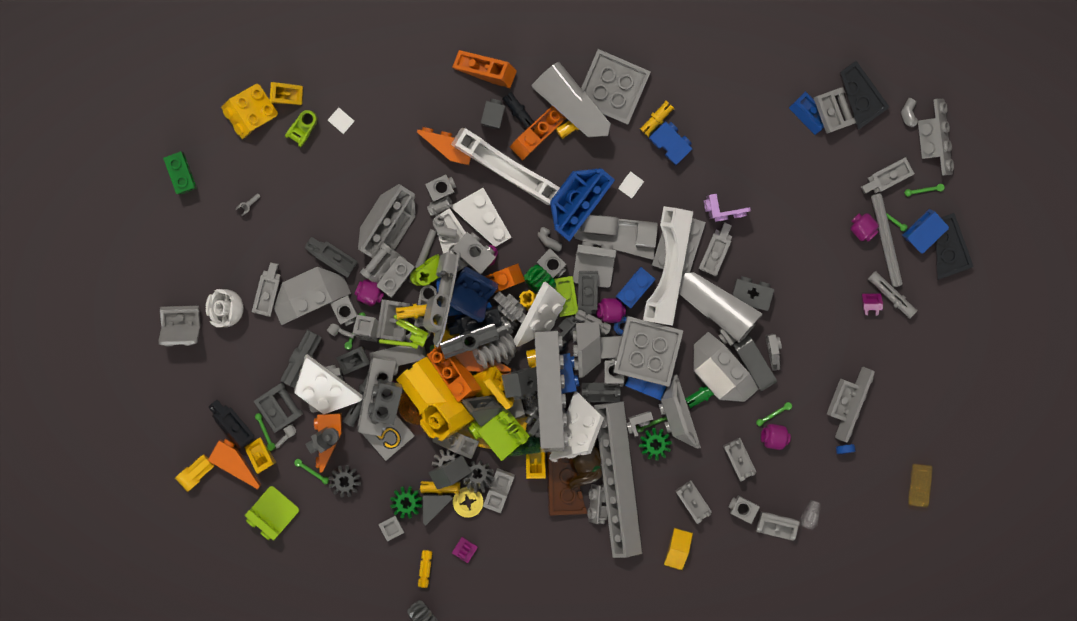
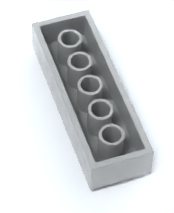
(549, 391)

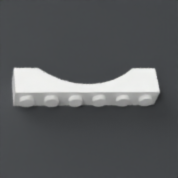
(504, 166)
(676, 229)

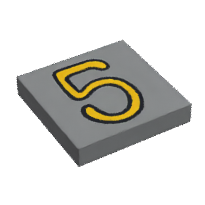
(391, 439)

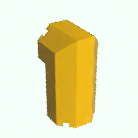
(430, 394)

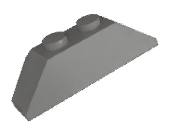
(387, 220)
(309, 292)
(722, 370)
(677, 414)

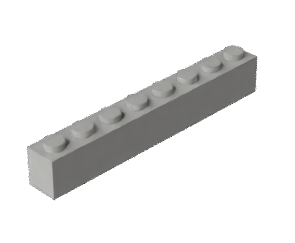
(618, 481)

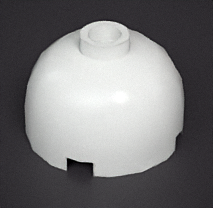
(224, 308)

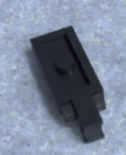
(466, 323)
(231, 424)

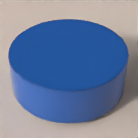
(845, 449)

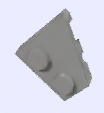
(773, 346)

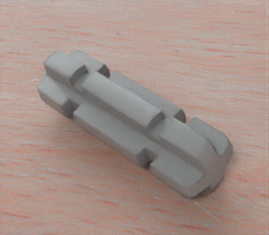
(582, 317)

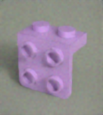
(711, 205)

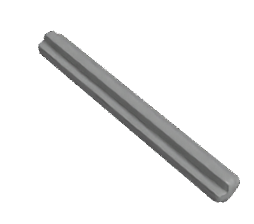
(886, 239)

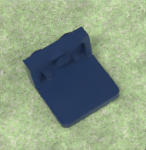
(472, 293)

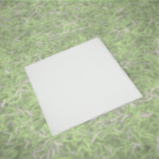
(341, 120)
(631, 184)

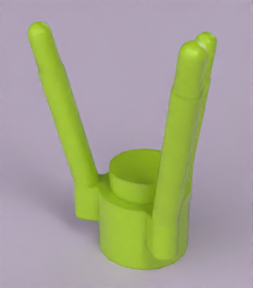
(418, 335)

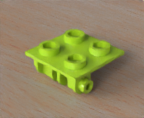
(503, 434)

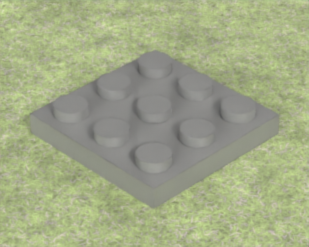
(615, 85)
(647, 351)

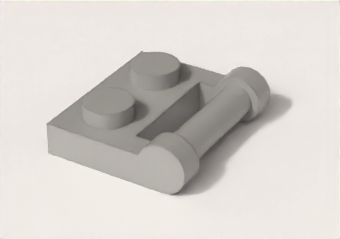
(830, 111)
(389, 257)

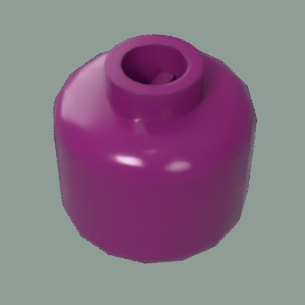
(864, 227)
(368, 292)
(610, 310)
(775, 436)

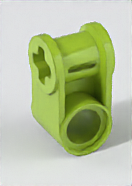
(301, 128)
(428, 270)

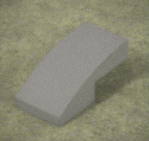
(498, 492)

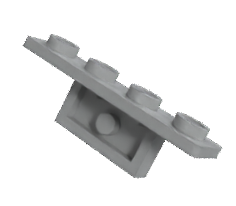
(935, 138)
(848, 402)

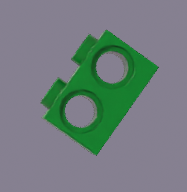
(180, 173)

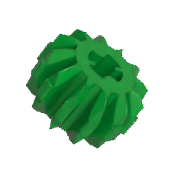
(536, 276)
(650, 448)
(400, 505)

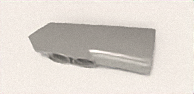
(571, 101)
(623, 234)
(447, 271)
(720, 306)

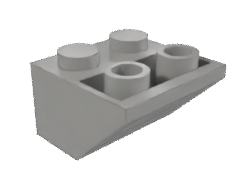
(587, 347)

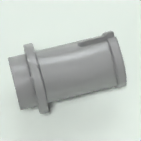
(439, 206)

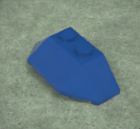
(578, 199)

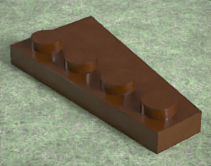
(560, 496)

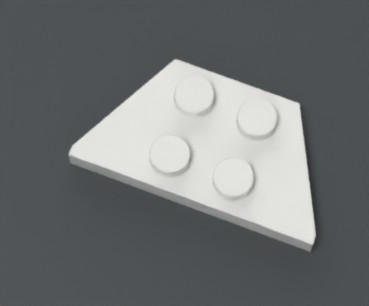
(541, 314)
(323, 388)
(582, 429)

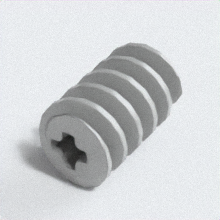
(495, 350)

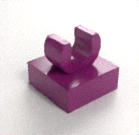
(872, 302)
(464, 549)

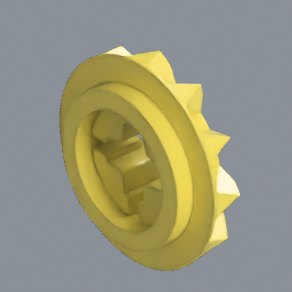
(462, 509)

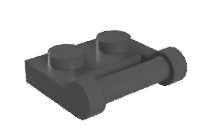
(273, 411)

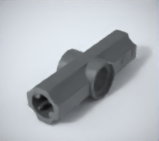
(482, 336)
(307, 346)

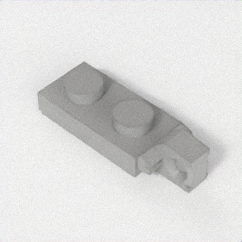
(888, 176)
(716, 250)
(267, 291)

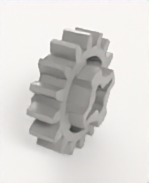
(510, 307)

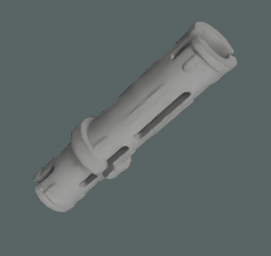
(897, 299)

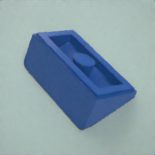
(807, 112)

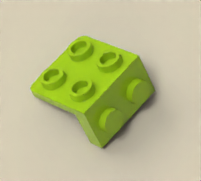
(271, 513)

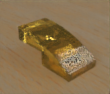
(920, 485)

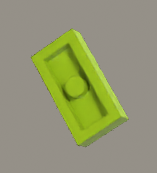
(566, 288)

